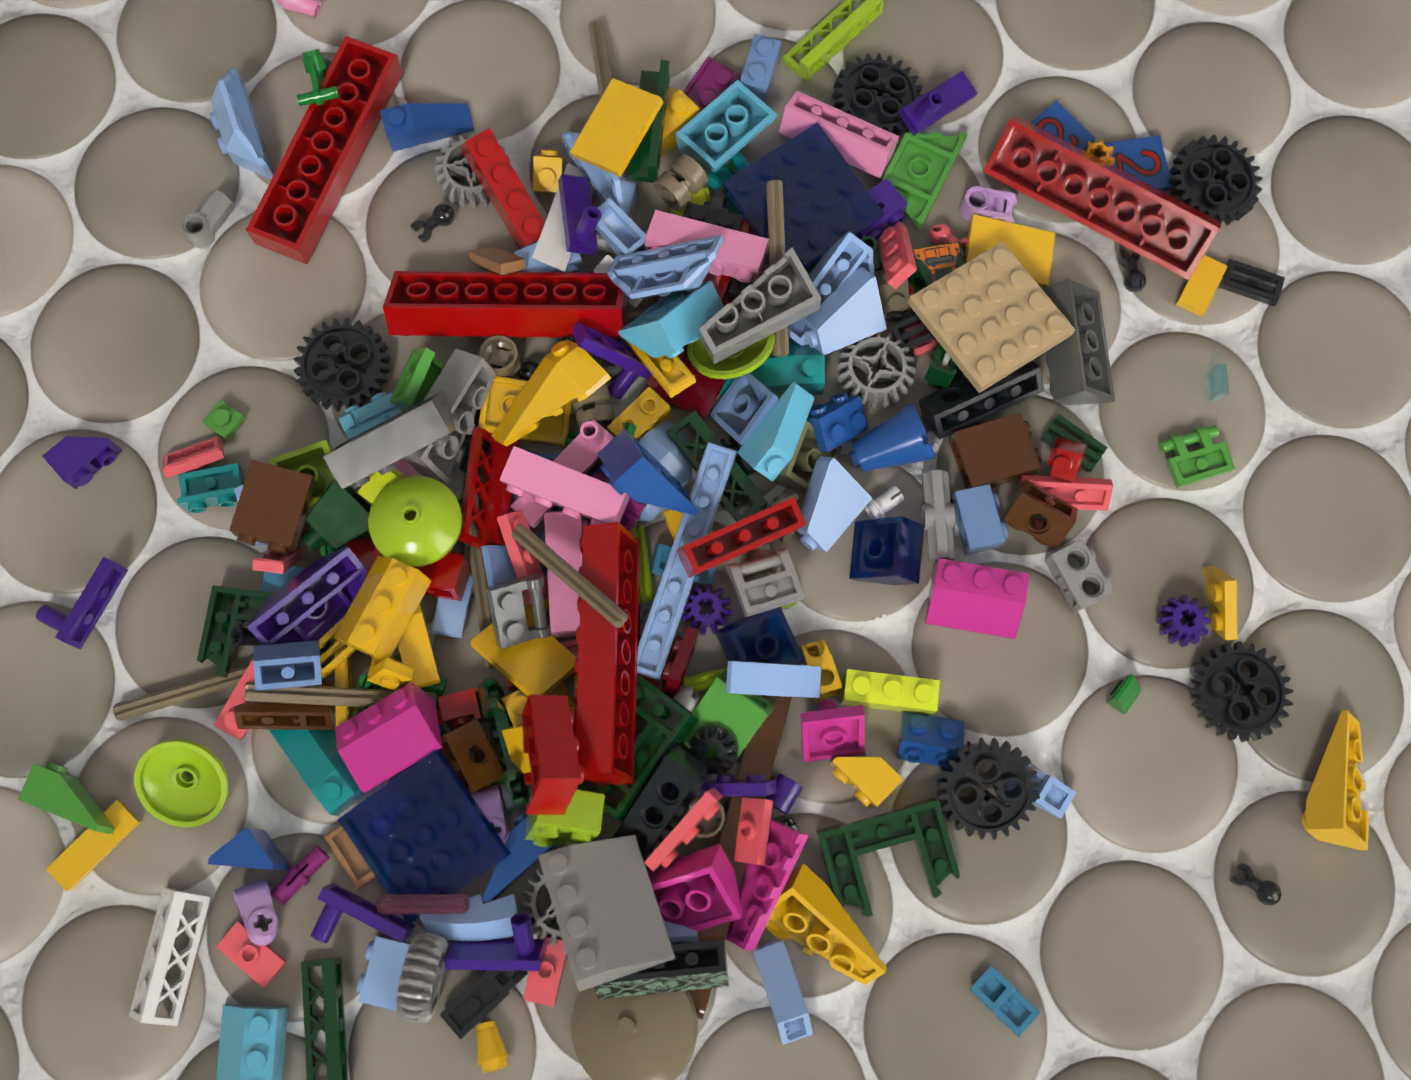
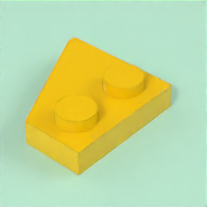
(1222, 601)

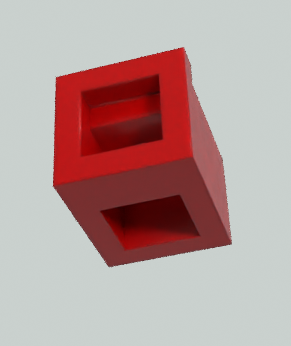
(1066, 459)
(459, 708)

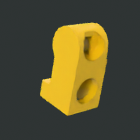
(818, 654)

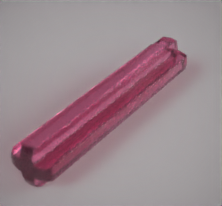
(423, 904)

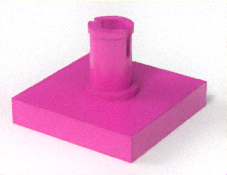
(832, 732)

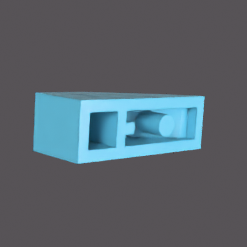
(777, 435)

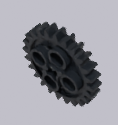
(878, 93)
(1216, 179)
(353, 342)
(1262, 677)
(1005, 767)

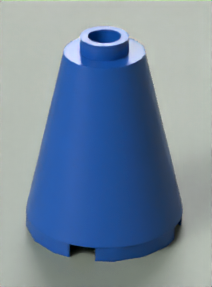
(893, 442)

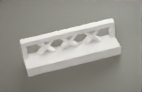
(158, 959)

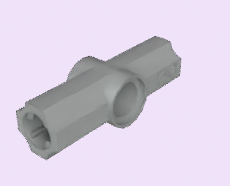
(938, 515)

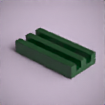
(1080, 435)

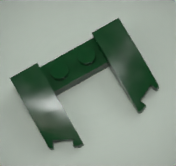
(226, 610)
(666, 726)
(512, 780)
(916, 822)

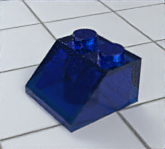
(887, 551)
(760, 639)

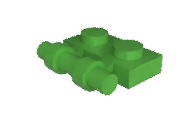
(1199, 464)

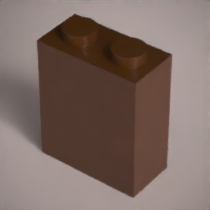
(995, 452)
(272, 507)

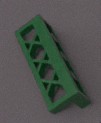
(646, 159)
(738, 479)
(333, 1022)

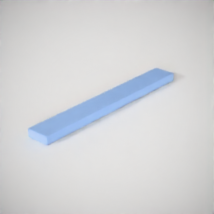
(675, 584)

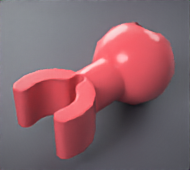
(943, 235)

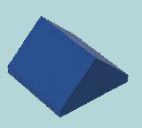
(252, 850)

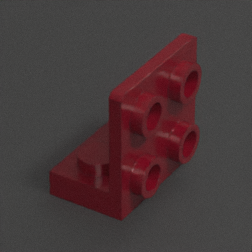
(698, 396)
(676, 663)

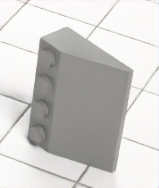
(605, 910)

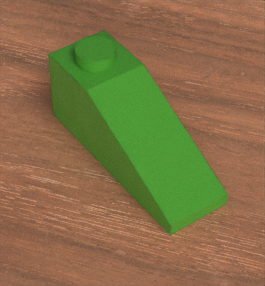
(63, 796)

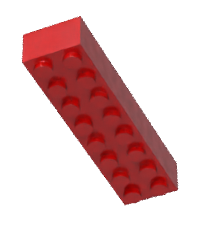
(325, 151)
(1102, 197)
(503, 304)
(608, 657)

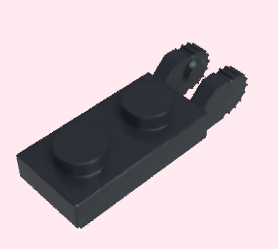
(478, 1001)

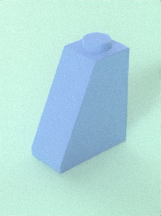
(847, 314)
(830, 504)
(783, 992)

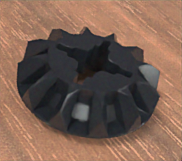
(711, 736)

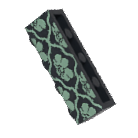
(694, 968)

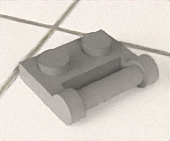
(768, 591)

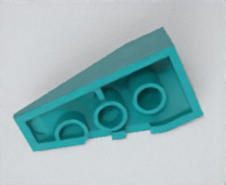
(802, 365)
(320, 766)

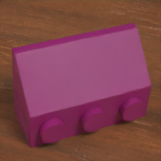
(976, 598)
(389, 736)
(697, 889)

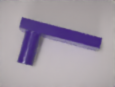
(937, 103)
(578, 214)
(614, 352)
(78, 625)
(341, 900)
(514, 954)

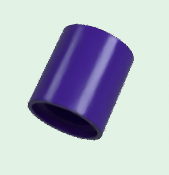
(786, 794)

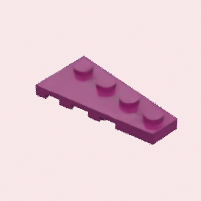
(764, 884)

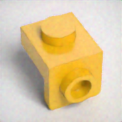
(547, 170)
(389, 673)

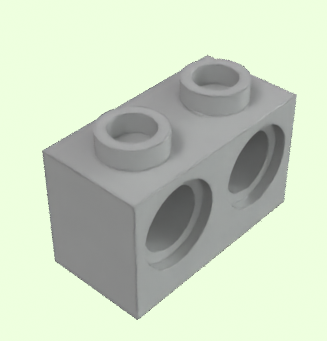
(1071, 579)

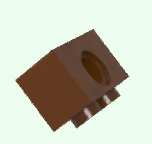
(1034, 500)
(456, 750)

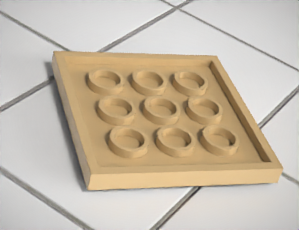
(990, 316)

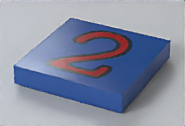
(1064, 126)
(1143, 160)

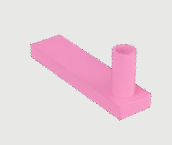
(579, 456)

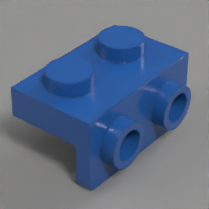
(837, 420)
(929, 739)

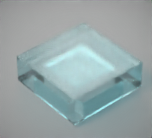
(1217, 382)

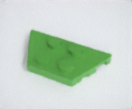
(921, 170)

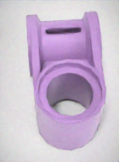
(991, 204)
(493, 807)
(256, 907)

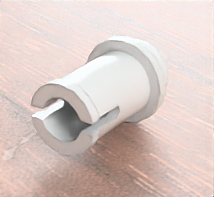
(882, 504)

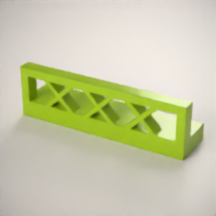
(835, 38)

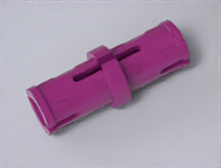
(299, 875)

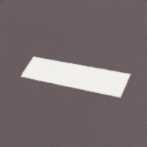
(551, 243)

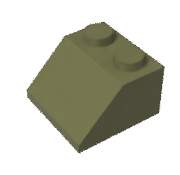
(799, 469)

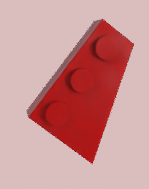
(551, 753)

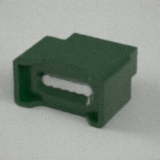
(941, 369)

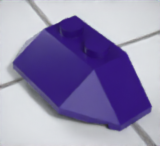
(310, 601)

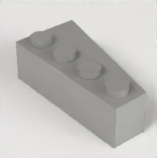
(761, 309)
(466, 385)

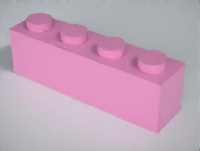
(856, 140)
(738, 257)
(562, 486)
(563, 537)

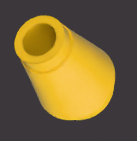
(490, 1048)

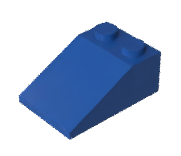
(642, 475)

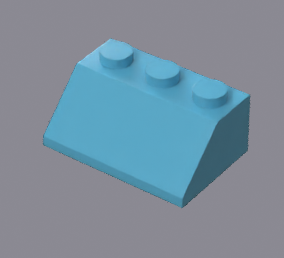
(724, 127)
(673, 321)
(252, 1042)

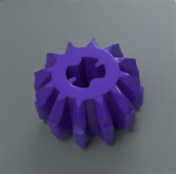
(718, 610)
(1195, 621)

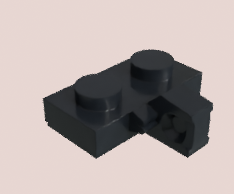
(715, 212)

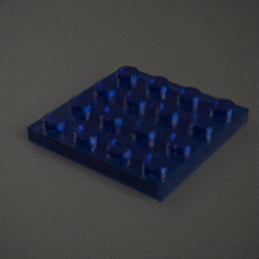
(819, 194)
(424, 832)

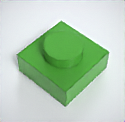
(224, 420)

